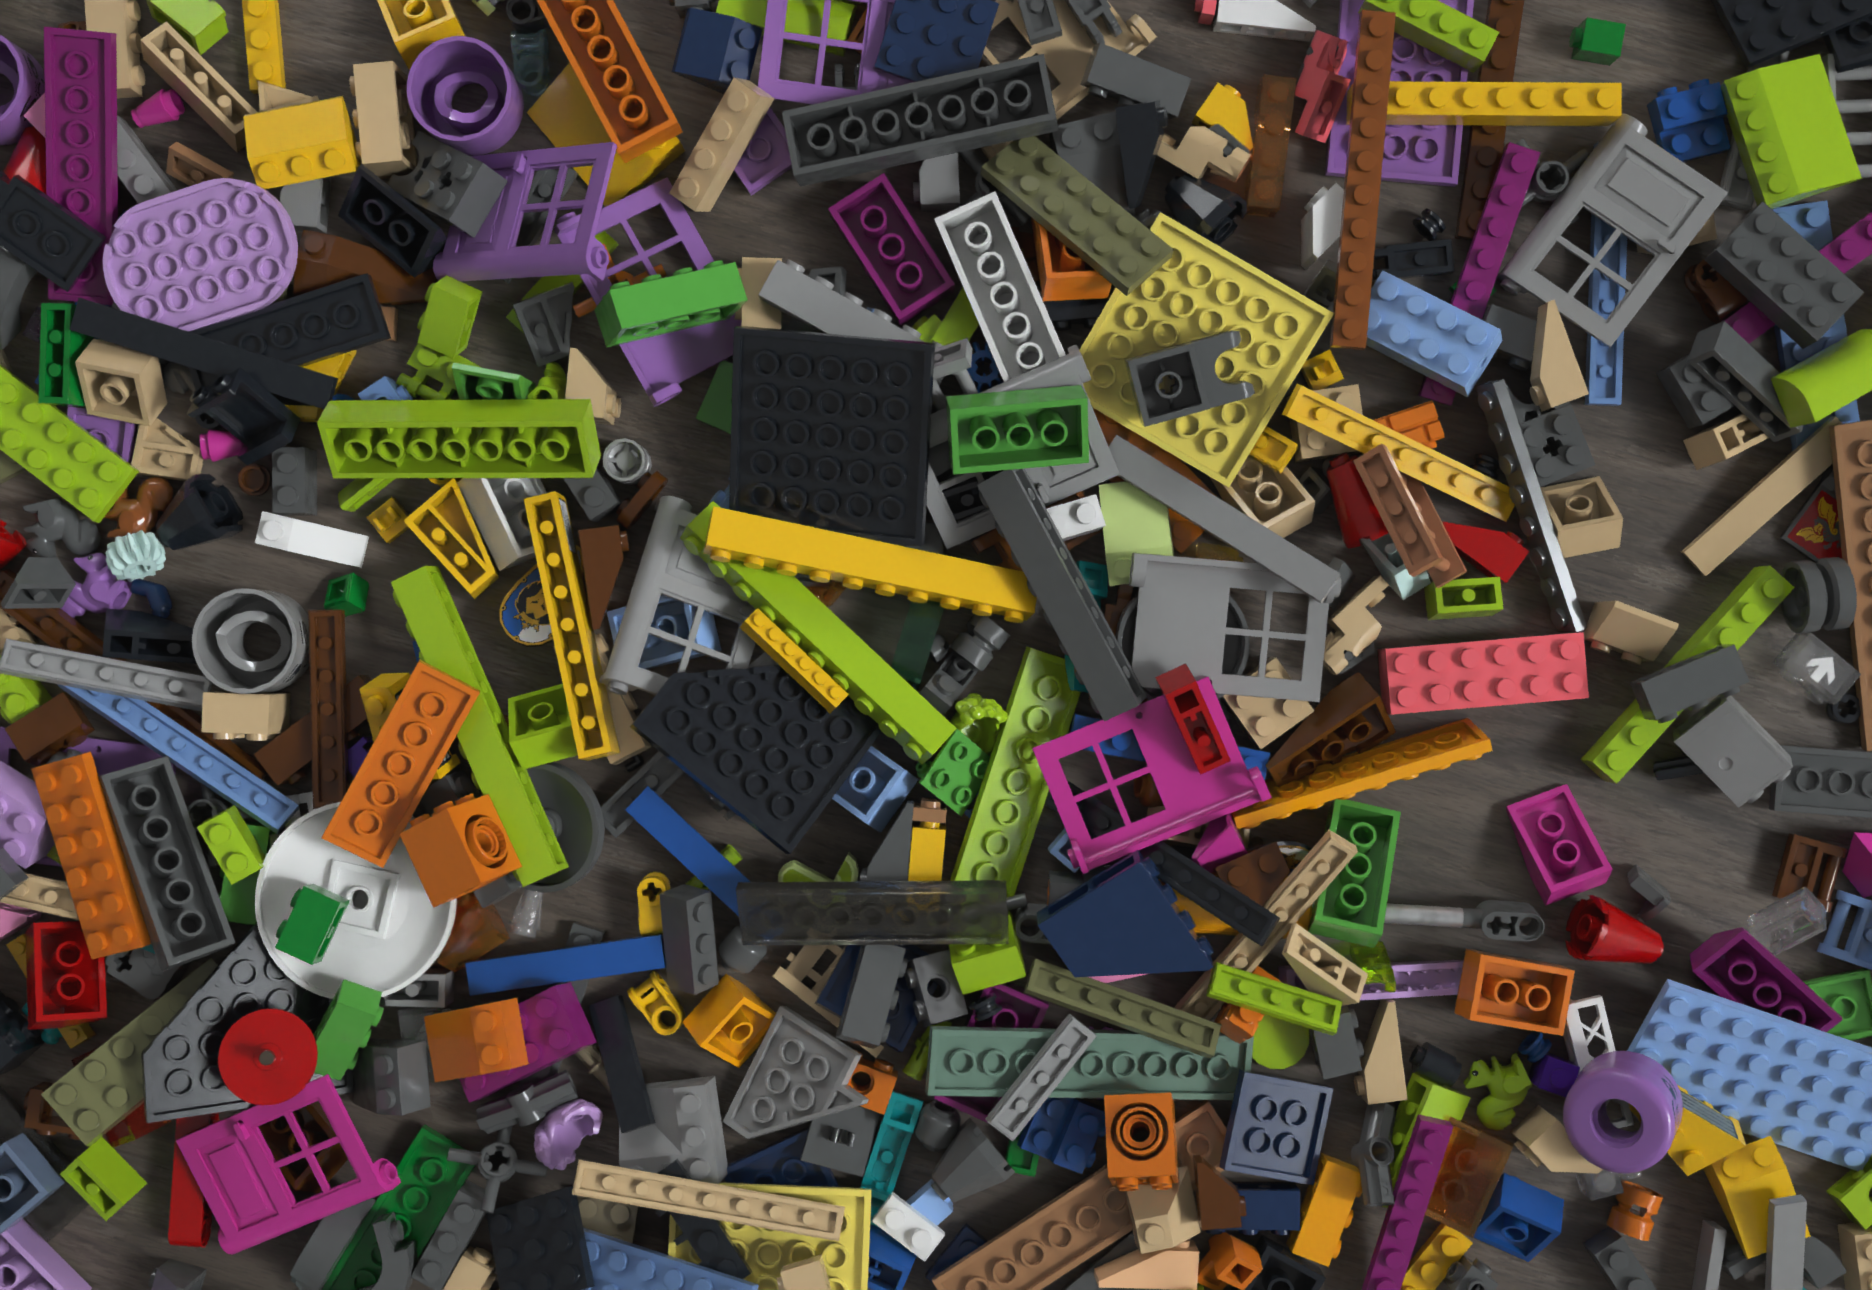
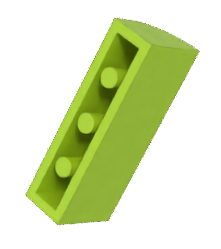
(801, 18)
(1826, 380)
(1423, 1099)

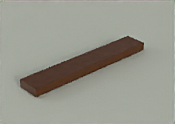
(328, 706)

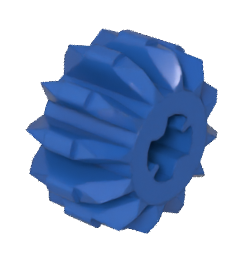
(984, 356)

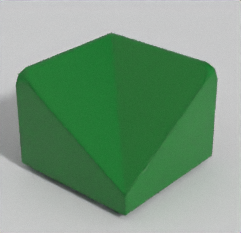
(347, 594)

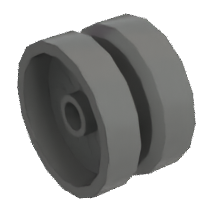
(1821, 597)

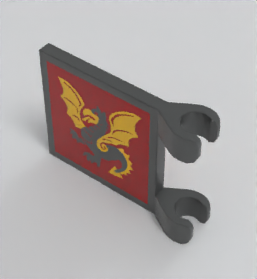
(1816, 525)

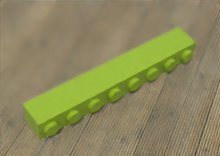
(1729, 624)

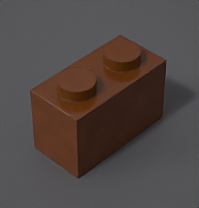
(50, 729)

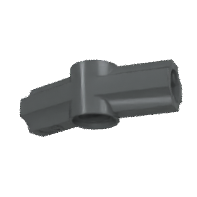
(526, 1103)
(1374, 1167)

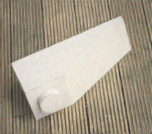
(1261, 19)
(311, 539)

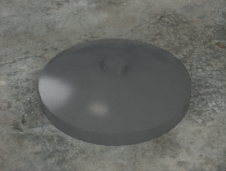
(575, 822)

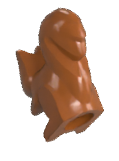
(140, 512)

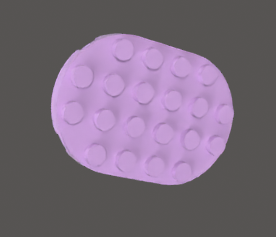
(201, 254)

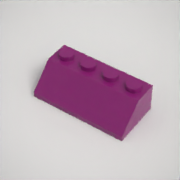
(1750, 974)

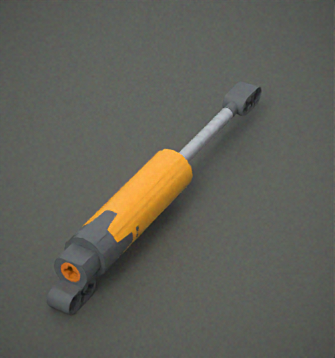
(1206, 923)

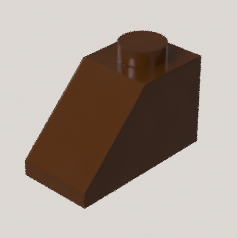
(1216, 1198)

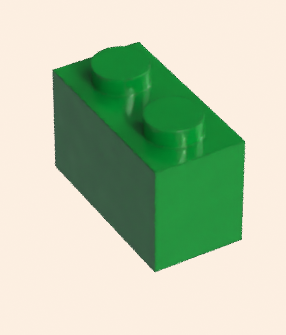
(311, 923)

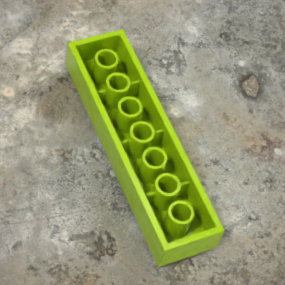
(460, 438)

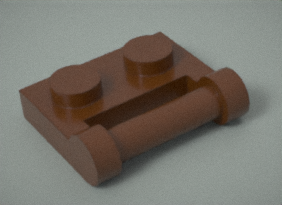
(1801, 866)

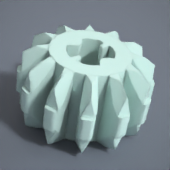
(135, 556)

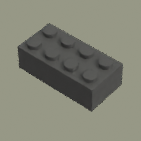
(1784, 276)

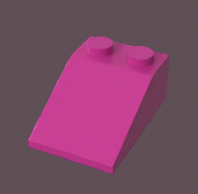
(1558, 845)

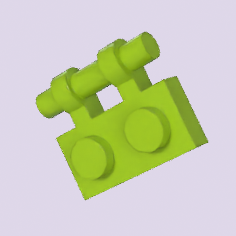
(434, 365)

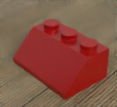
(62, 978)

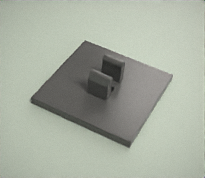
(841, 1140)

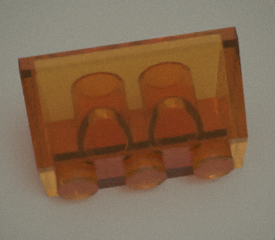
(1467, 1176)

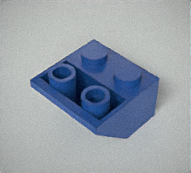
(888, 1261)

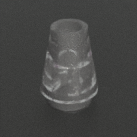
(527, 914)

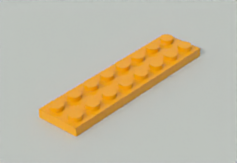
(1369, 770)

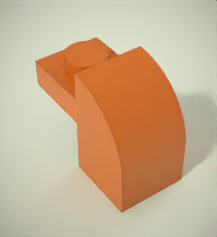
(1229, 1262)

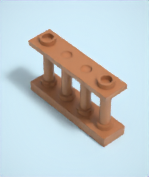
(1409, 518)

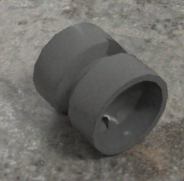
(979, 641)

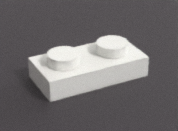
(908, 1226)

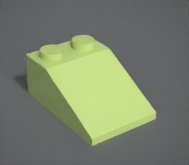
(1132, 526)

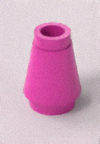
(158, 109)
(219, 445)

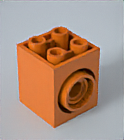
(459, 848)
(1147, 1161)

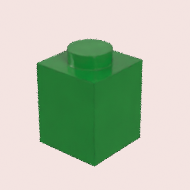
(1597, 41)

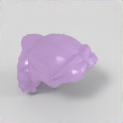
(563, 1131)

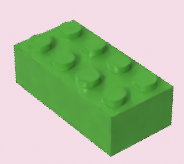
(670, 303)
(1017, 429)
(1358, 896)

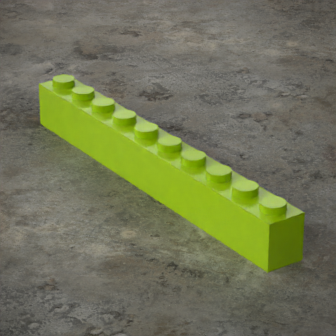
(833, 646)
(484, 734)

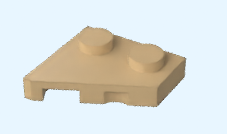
(165, 453)

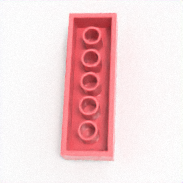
(1483, 673)

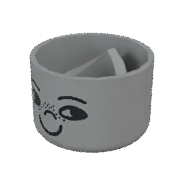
(220, 641)

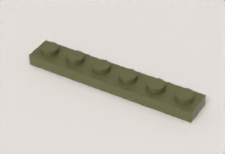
(1123, 1009)

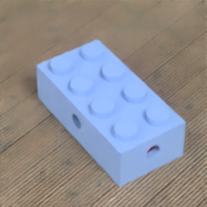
(1429, 334)

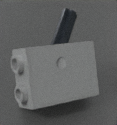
(1729, 750)

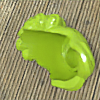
(979, 720)

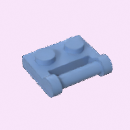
(1859, 943)

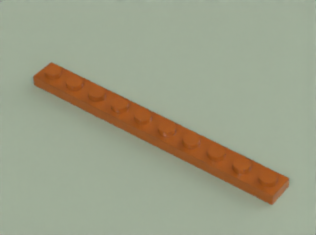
(1362, 179)

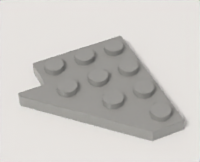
(794, 1078)

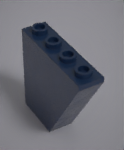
(1124, 925)

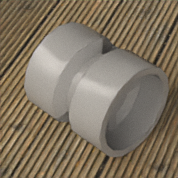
(626, 461)

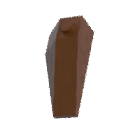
(332, 259)
(1343, 722)

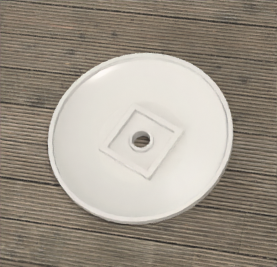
(373, 946)

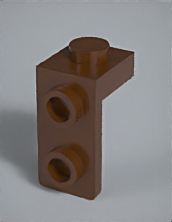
(40, 1114)

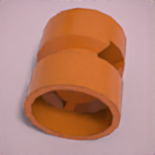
(1630, 1221)

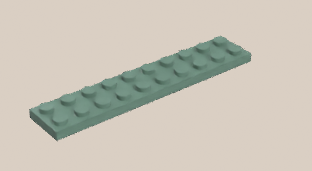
(1115, 1063)

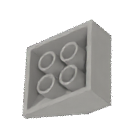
(684, 1129)

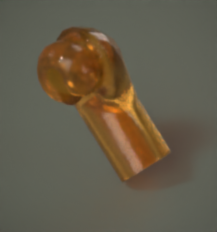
(829, 594)

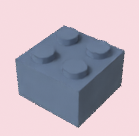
(24, 1180)

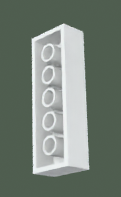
(999, 286)

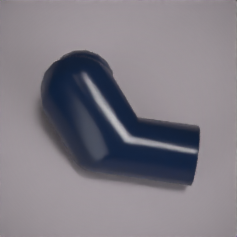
(156, 594)

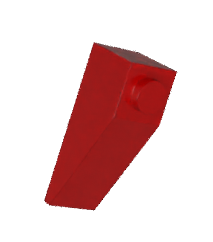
(1488, 550)
(1193, 718)

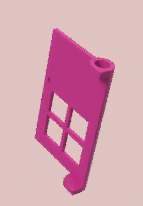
(1186, 794)
(246, 1181)

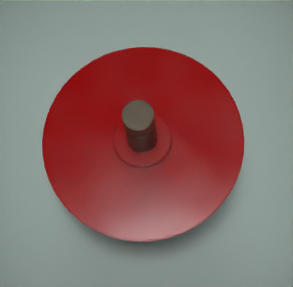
(267, 1057)

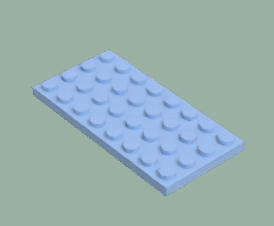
(1765, 1072)

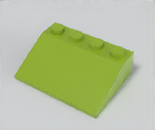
(1789, 131)

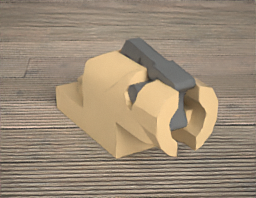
(1207, 149)
(1354, 628)

